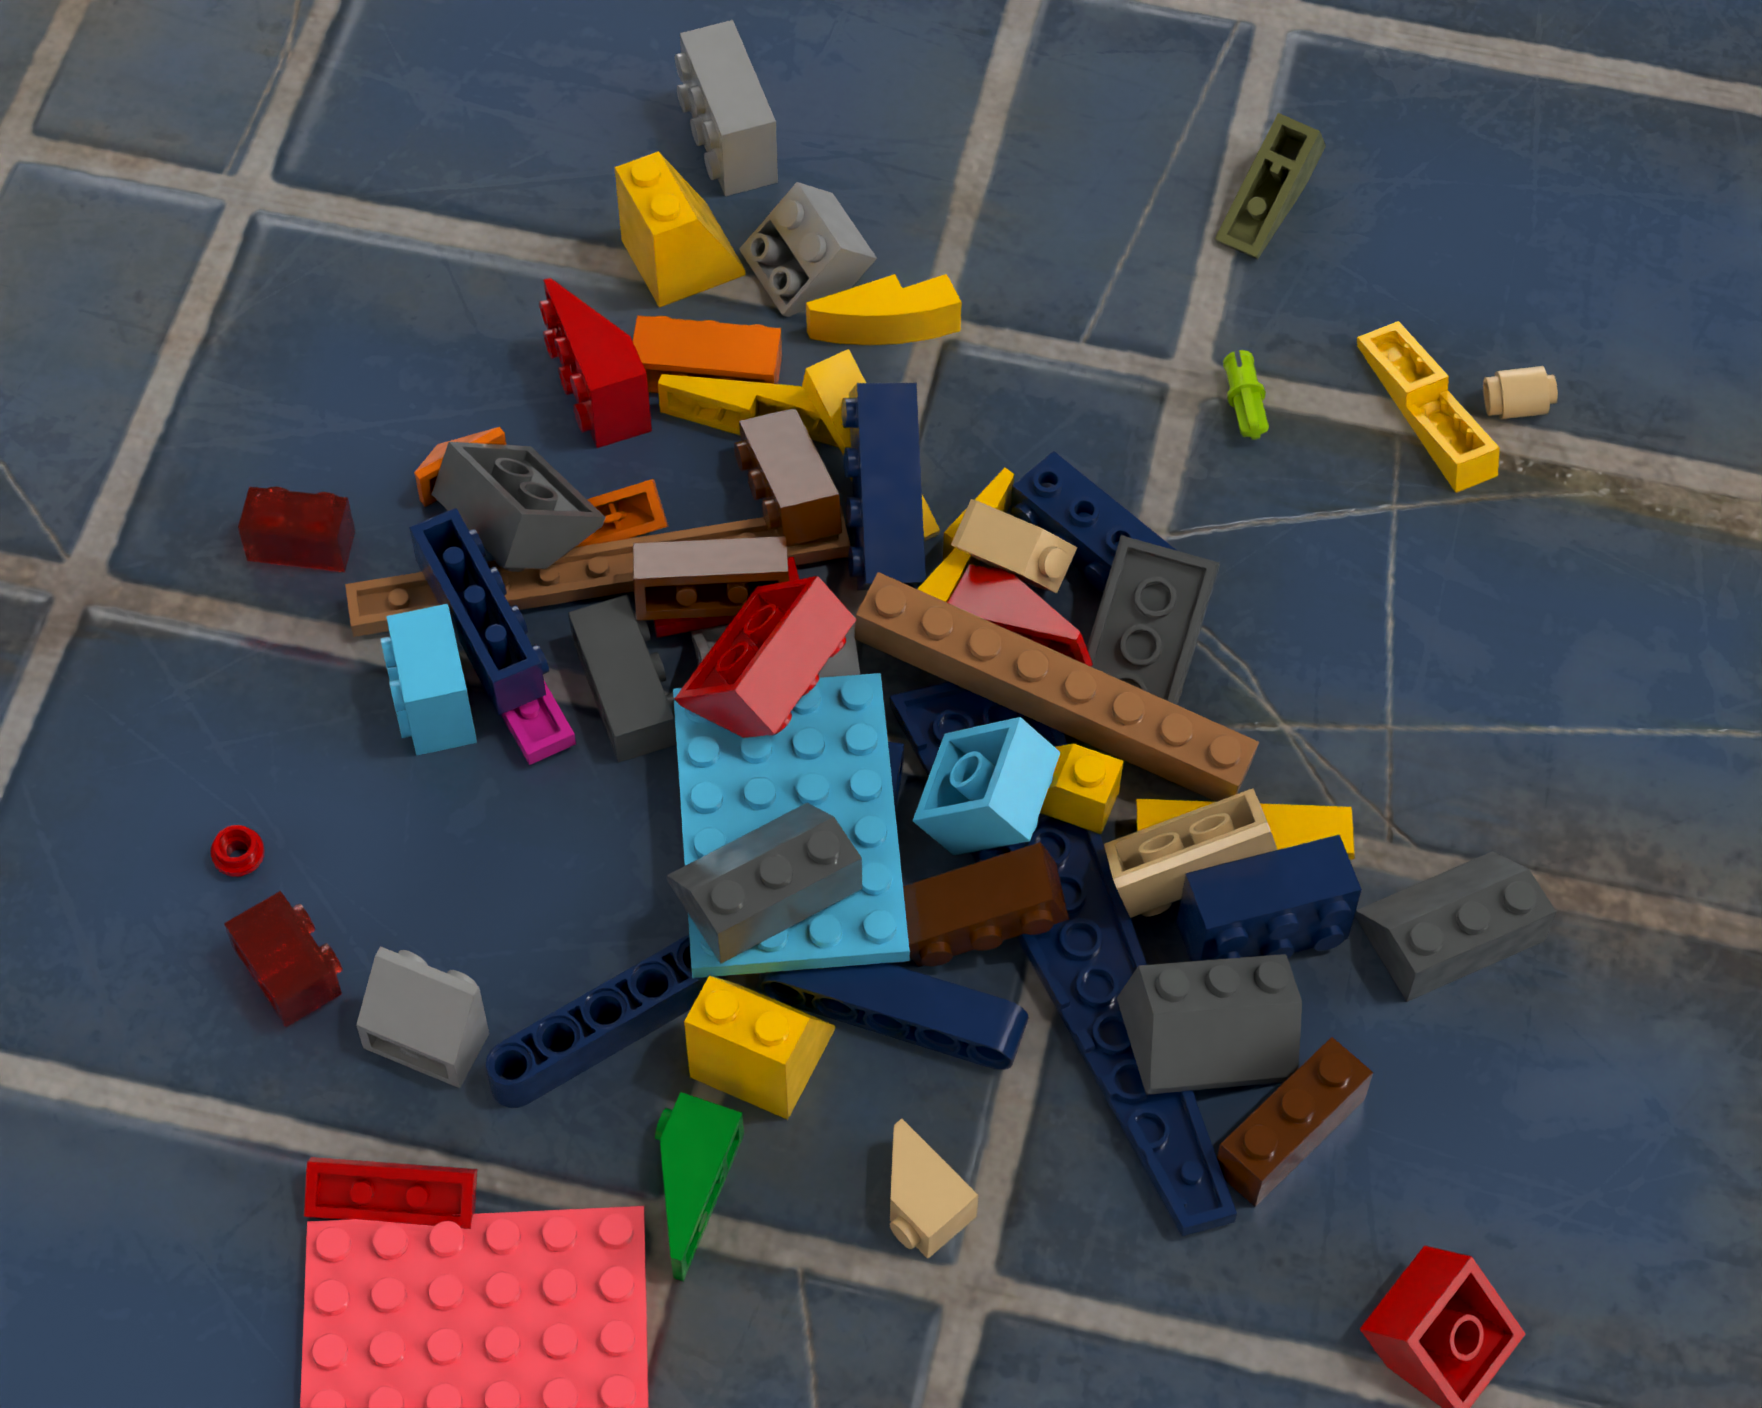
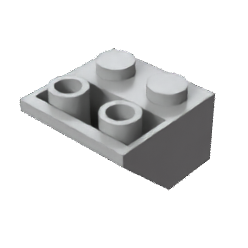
(806, 249)
(422, 1016)

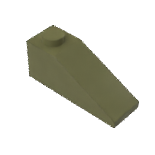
(1271, 185)

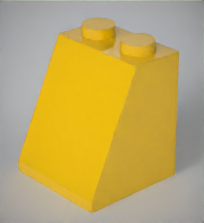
(671, 231)
(753, 1045)

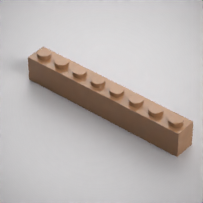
(1054, 689)

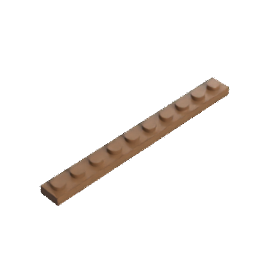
(576, 576)

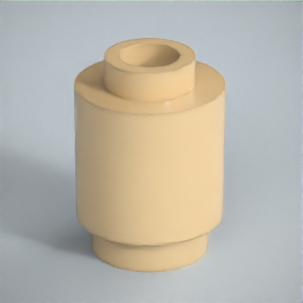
(1519, 392)

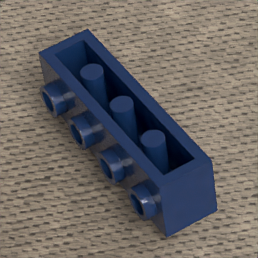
(885, 483)
(1079, 512)
(479, 611)

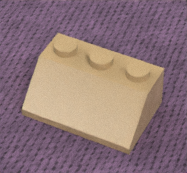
(1153, 861)

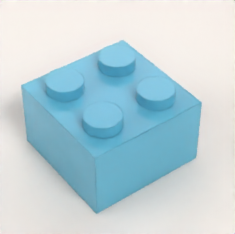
(428, 680)
(987, 786)

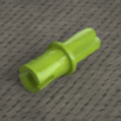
(1246, 395)

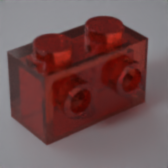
(297, 528)
(284, 958)

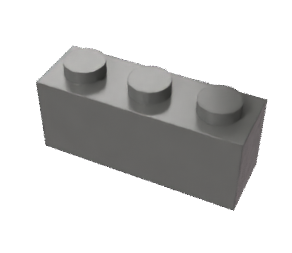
(624, 677)

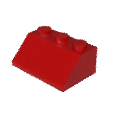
(768, 657)

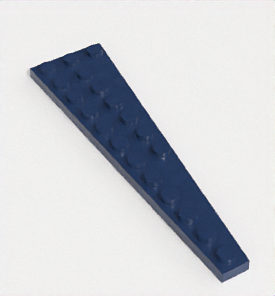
(1084, 971)

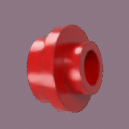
(232, 839)

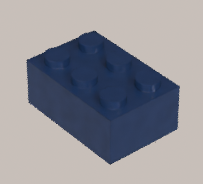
(1270, 903)

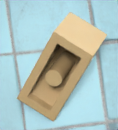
(1014, 546)
(926, 1194)

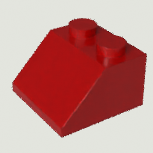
(1443, 1328)

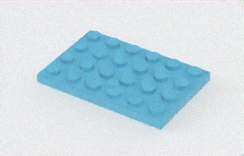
(825, 756)

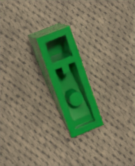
(696, 1156)

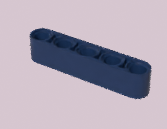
(908, 1009)
(591, 1040)

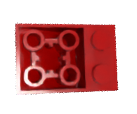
(596, 367)

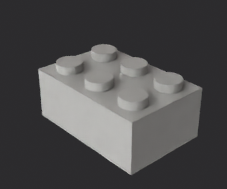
(727, 108)

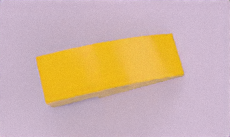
(886, 313)

